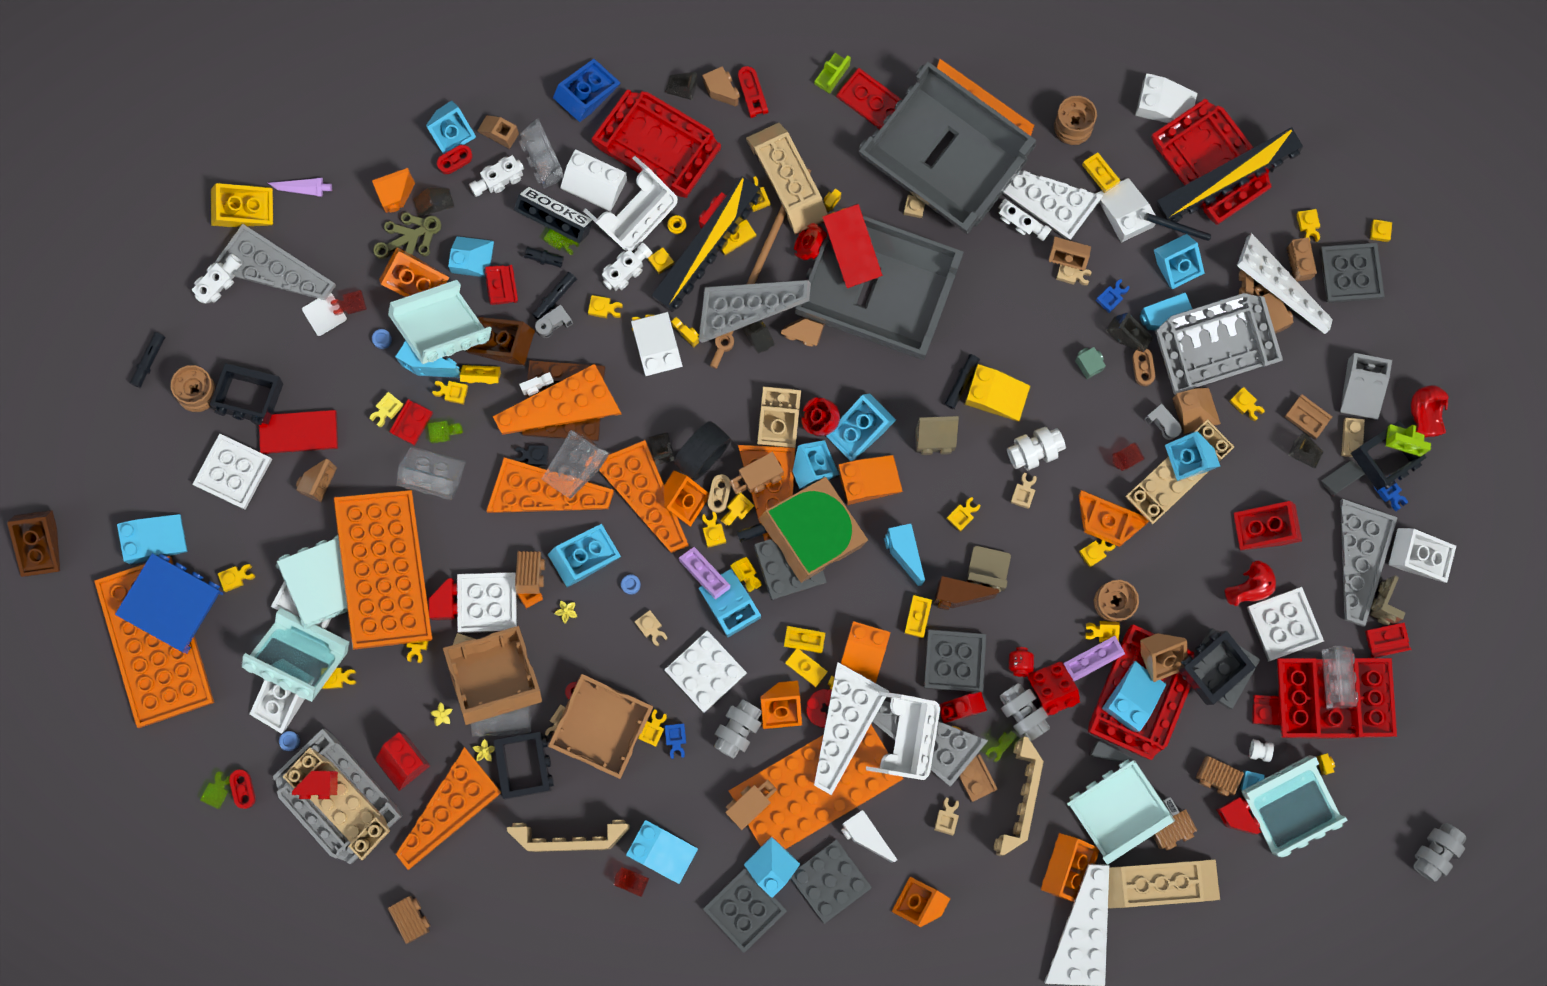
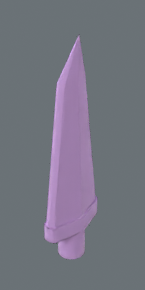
(305, 186)

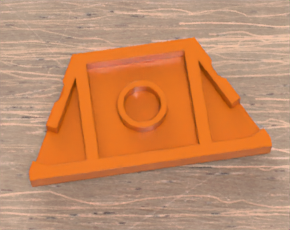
(1109, 520)

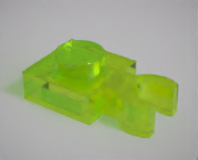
(559, 241)
(215, 793)

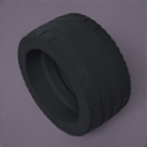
(702, 450)

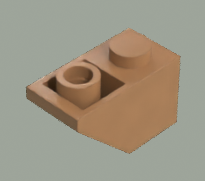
(719, 86)
(499, 130)
(804, 330)

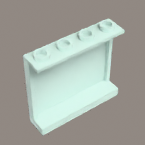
(438, 322)
(315, 581)
(1120, 810)

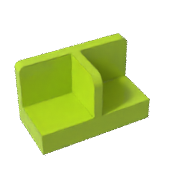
(832, 72)
(1407, 440)

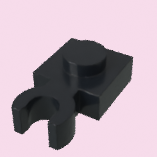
(536, 455)

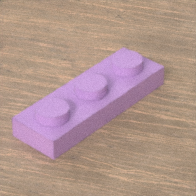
(704, 573)
(1094, 658)

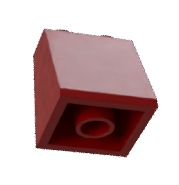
(401, 760)

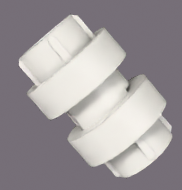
(1030, 450)

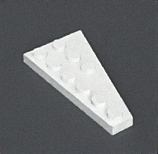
(1052, 202)
(1267, 271)
(849, 716)
(1083, 943)

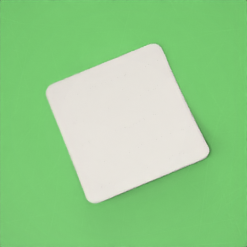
(321, 315)

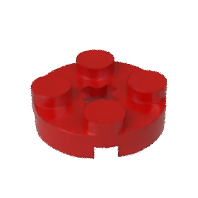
(808, 242)
(815, 704)

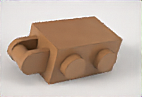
(1279, 315)
(758, 474)
(750, 804)

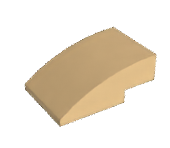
(779, 416)

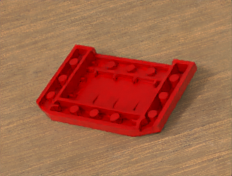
(660, 137)
(1202, 142)
(1160, 725)

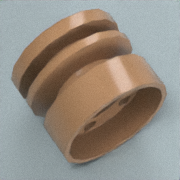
(1075, 120)
(189, 379)
(1122, 591)

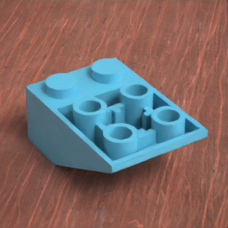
(438, 368)
(733, 608)

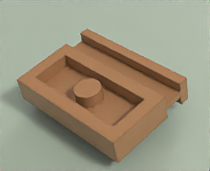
(1308, 416)
(977, 779)

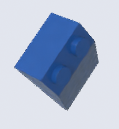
(585, 89)

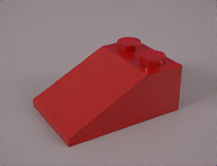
(1268, 526)

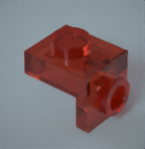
(1128, 457)
(631, 881)

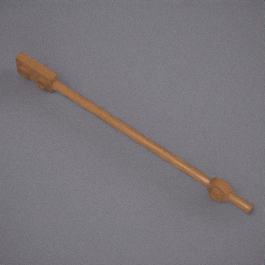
(752, 279)

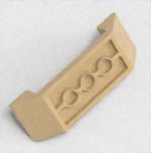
(788, 176)
(1162, 490)
(1024, 751)
(347, 810)
(524, 837)
(1163, 884)

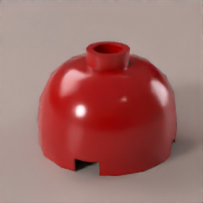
(820, 417)

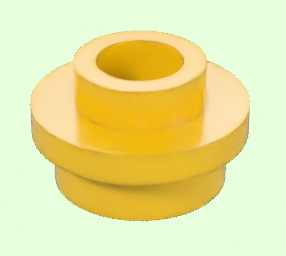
(676, 219)

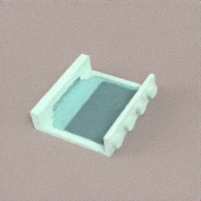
(296, 656)
(1293, 807)

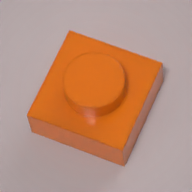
(529, 599)

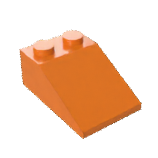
(410, 275)
(869, 479)
(865, 650)

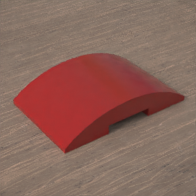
(1305, 708)

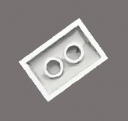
(593, 180)

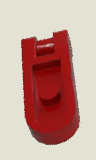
(752, 91)

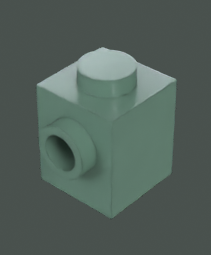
(1090, 362)

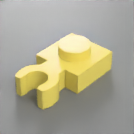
(388, 407)

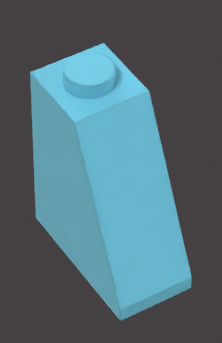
(1156, 314)

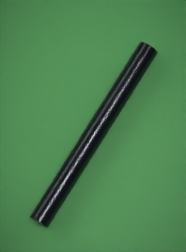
(1178, 227)

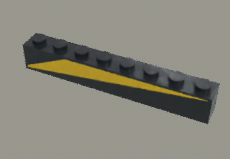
(1229, 175)
(707, 244)

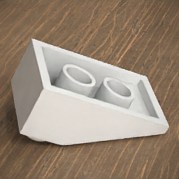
(1163, 99)
(1126, 210)
(656, 344)
(1422, 554)
(276, 706)
(864, 833)

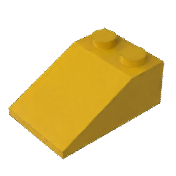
(241, 205)
(997, 393)

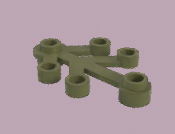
(410, 235)

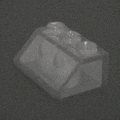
(541, 154)
(430, 473)
(1339, 677)
(511, 723)

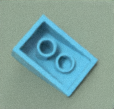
(861, 426)
(151, 535)
(904, 549)
(583, 555)
(1134, 698)
(662, 852)

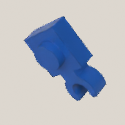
(1111, 297)
(1393, 495)
(675, 736)

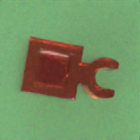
(352, 302)

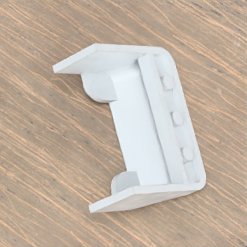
(641, 213)
(913, 739)

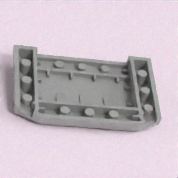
(1217, 341)
(312, 817)

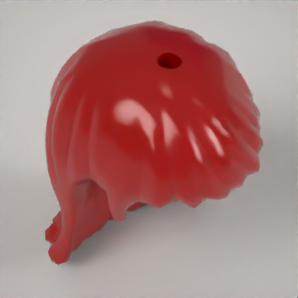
(1427, 410)
(1257, 587)

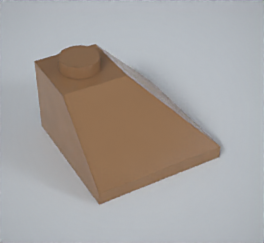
(1195, 408)
(316, 480)
(1163, 655)

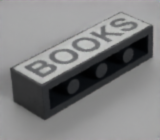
(553, 214)

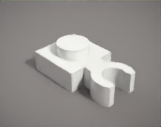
(532, 386)

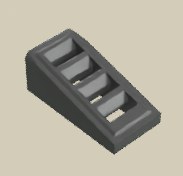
(1104, 751)

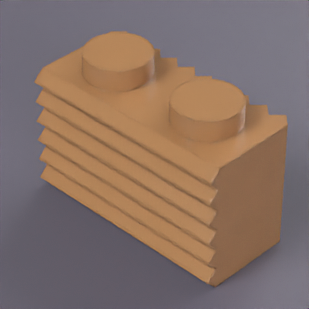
(1069, 253)
(1301, 259)
(528, 572)
(1219, 775)
(1180, 829)
(409, 919)

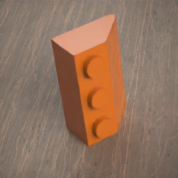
(1068, 866)

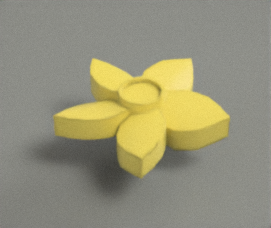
(566, 611)
(441, 715)
(484, 751)

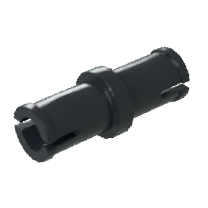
(544, 257)

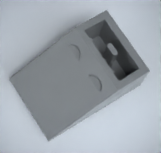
(1365, 385)

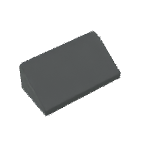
(1342, 477)

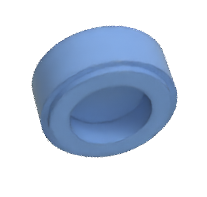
(381, 338)
(630, 584)
(289, 741)

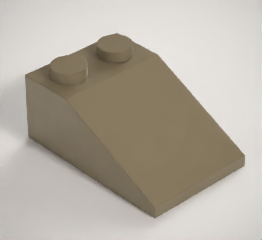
(936, 435)

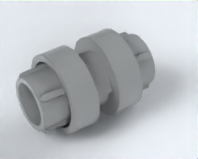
(742, 722)
(1032, 725)
(1444, 845)

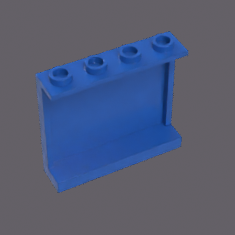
(168, 602)

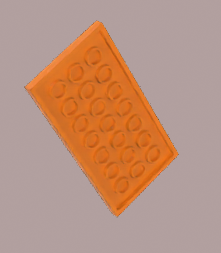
(382, 569)
(155, 675)
(801, 807)

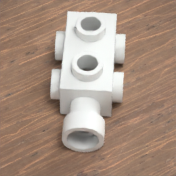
(502, 177)
(1018, 220)
(625, 271)
(214, 285)

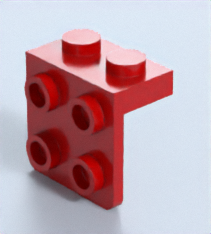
(1054, 688)

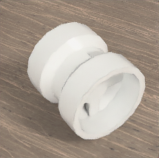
(1261, 750)

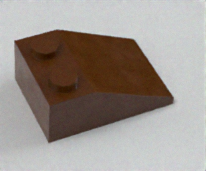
(507, 342)
(35, 542)
(957, 593)

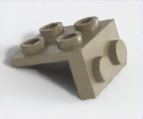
(989, 568)
(1380, 609)

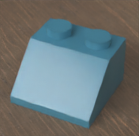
(1179, 261)

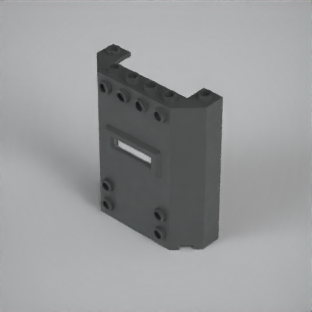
(971, 168)
(901, 303)

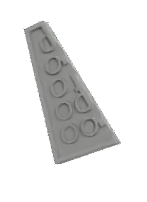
(273, 266)
(740, 305)
(1364, 550)
(952, 747)

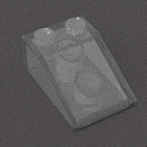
(574, 464)

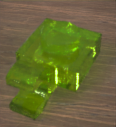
(441, 431)
(1005, 740)

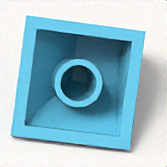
(449, 127)
(470, 256)
(1191, 456)
(813, 464)
(771, 866)

